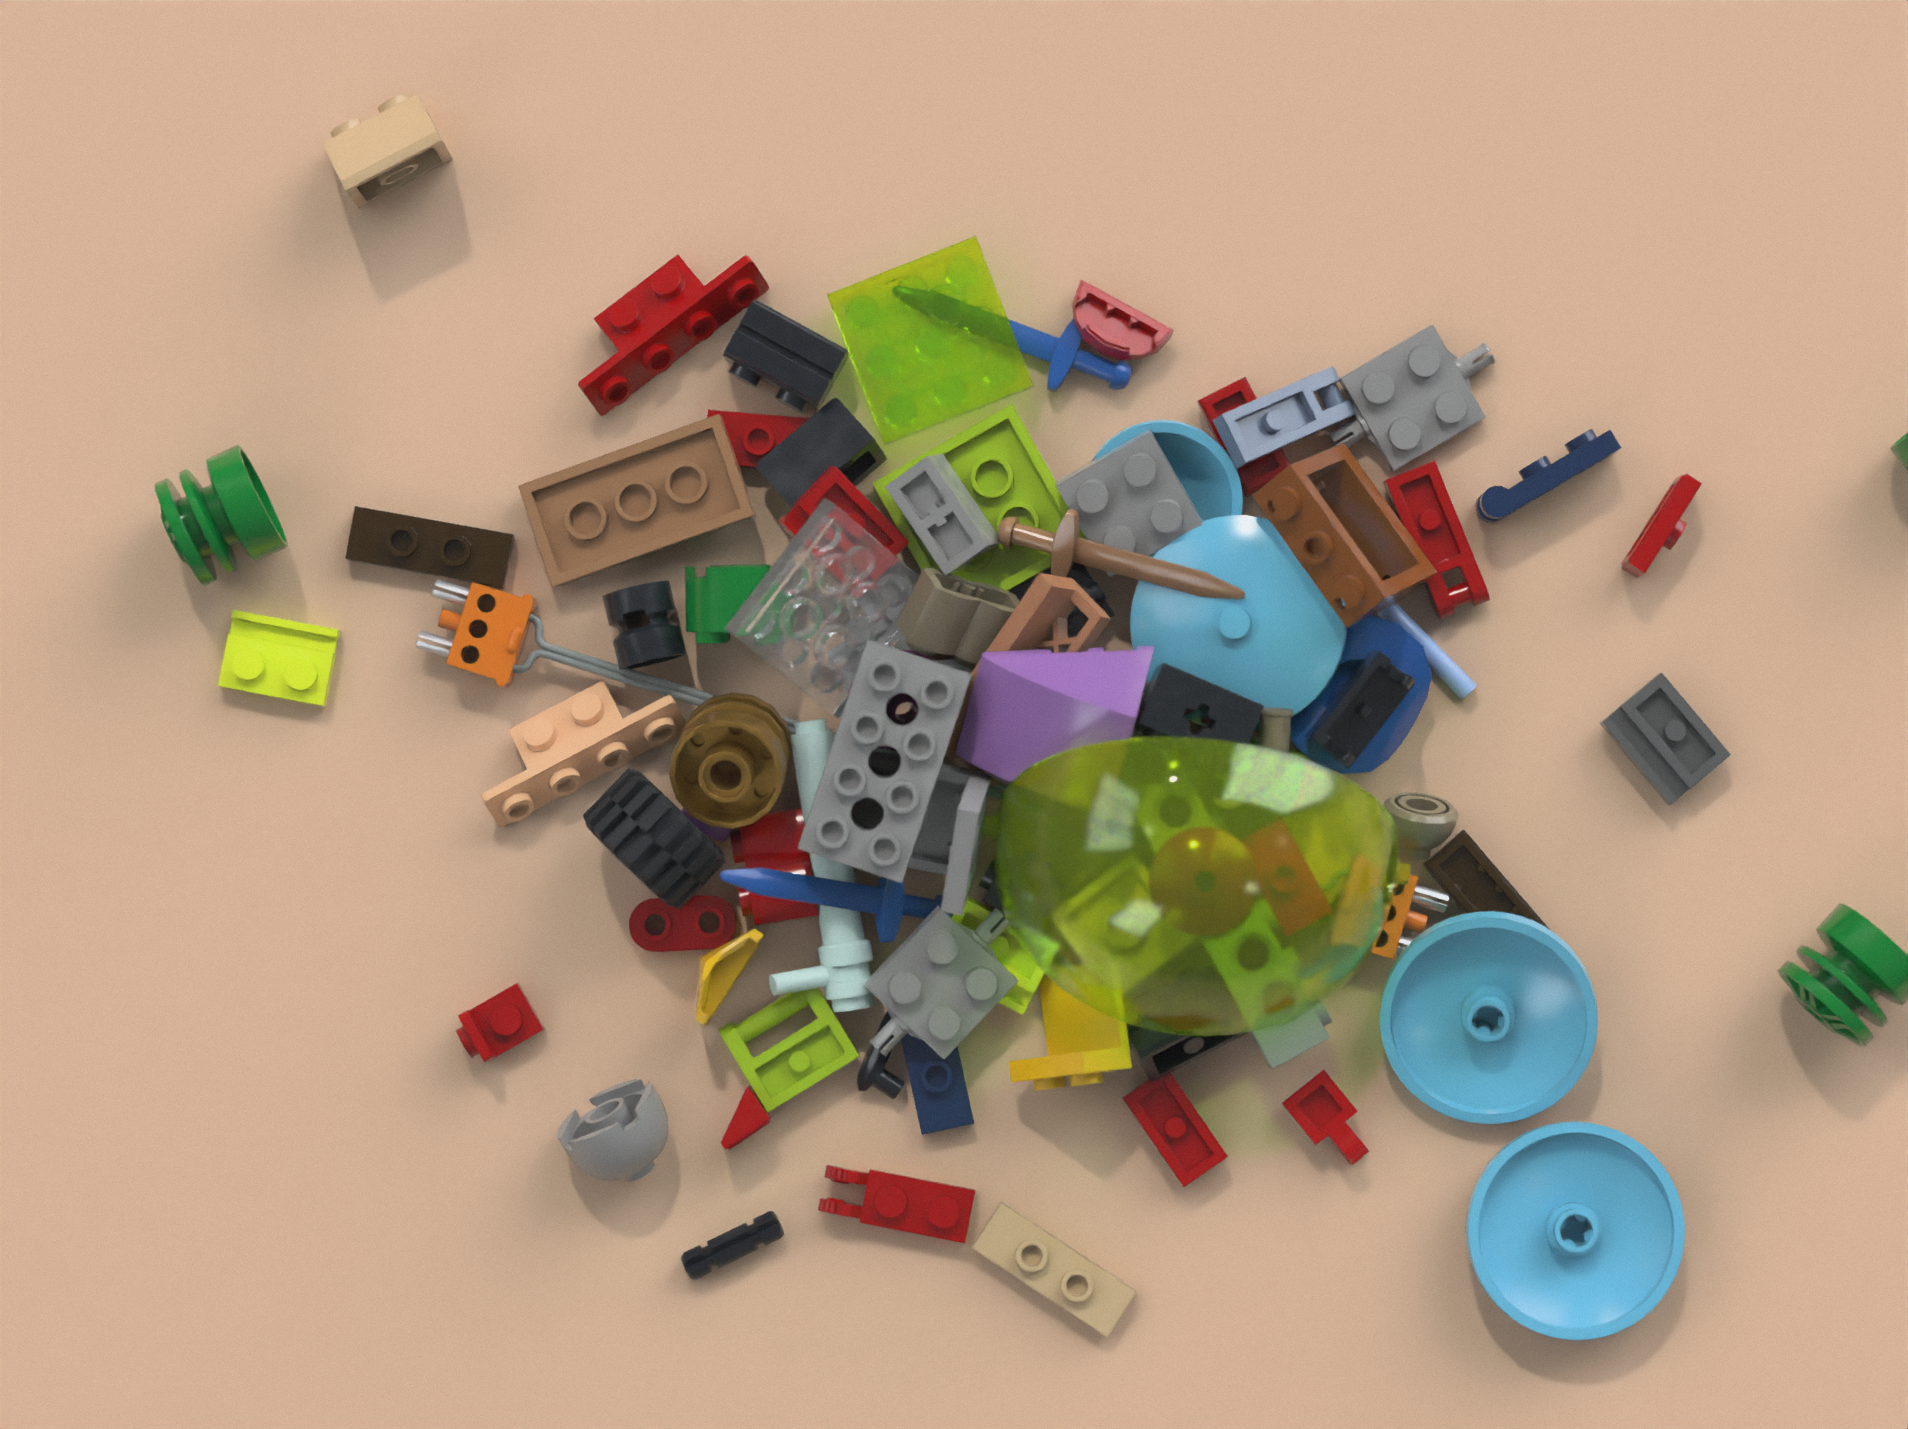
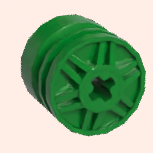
(220, 515)
(1850, 976)

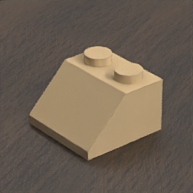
(386, 149)

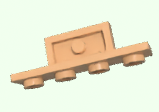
(575, 745)

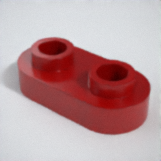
(682, 924)

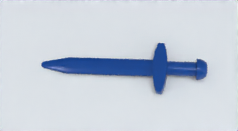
(1065, 355)
(885, 901)

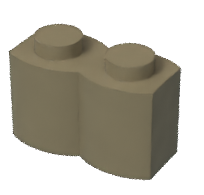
(954, 616)

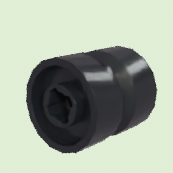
(647, 644)

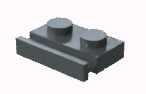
(1665, 739)

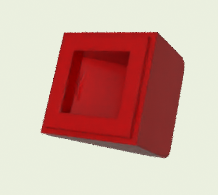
(747, 1119)

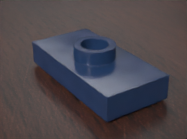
(937, 1087)

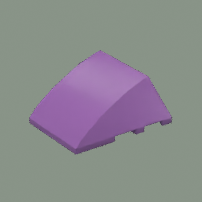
(1047, 703)

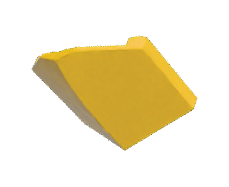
(721, 970)

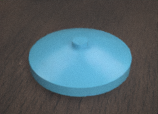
(1270, 645)
(1488, 1017)
(1575, 1230)

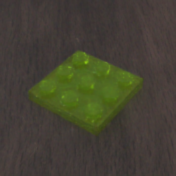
(930, 340)

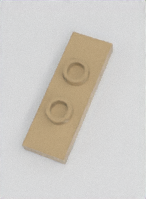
(1054, 1269)

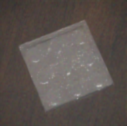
(823, 604)

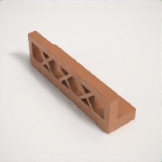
(1033, 625)

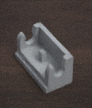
(943, 513)

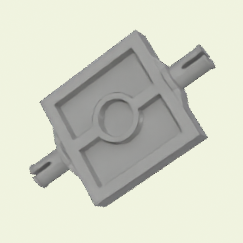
(1412, 397)
(940, 982)

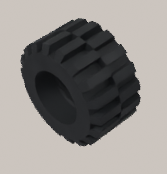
(654, 838)

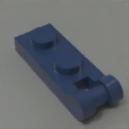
(1543, 476)

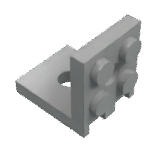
(950, 828)

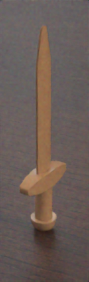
(1068, 548)

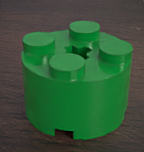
(717, 597)

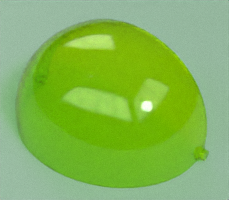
(1194, 880)

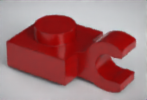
(1323, 1112)

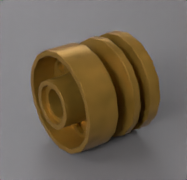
(731, 760)

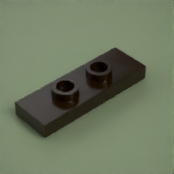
(429, 547)
(1474, 880)

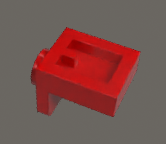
(498, 1024)

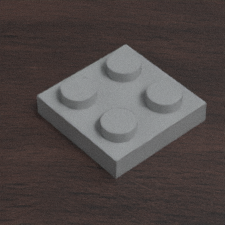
(1130, 498)

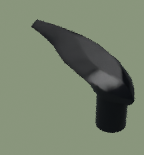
(873, 1071)

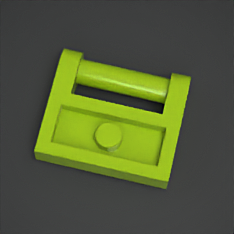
(796, 1060)

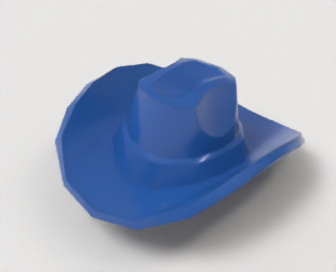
(1407, 656)

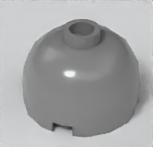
(619, 1134)

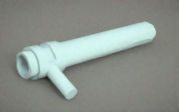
(844, 947)

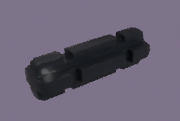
(732, 1245)

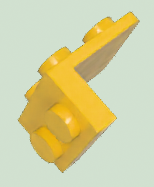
(1078, 1043)

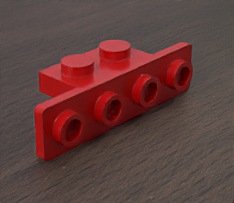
(663, 322)

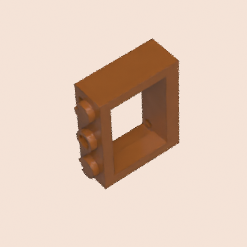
(1344, 534)

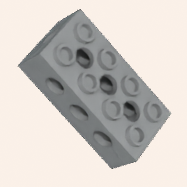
(905, 792)

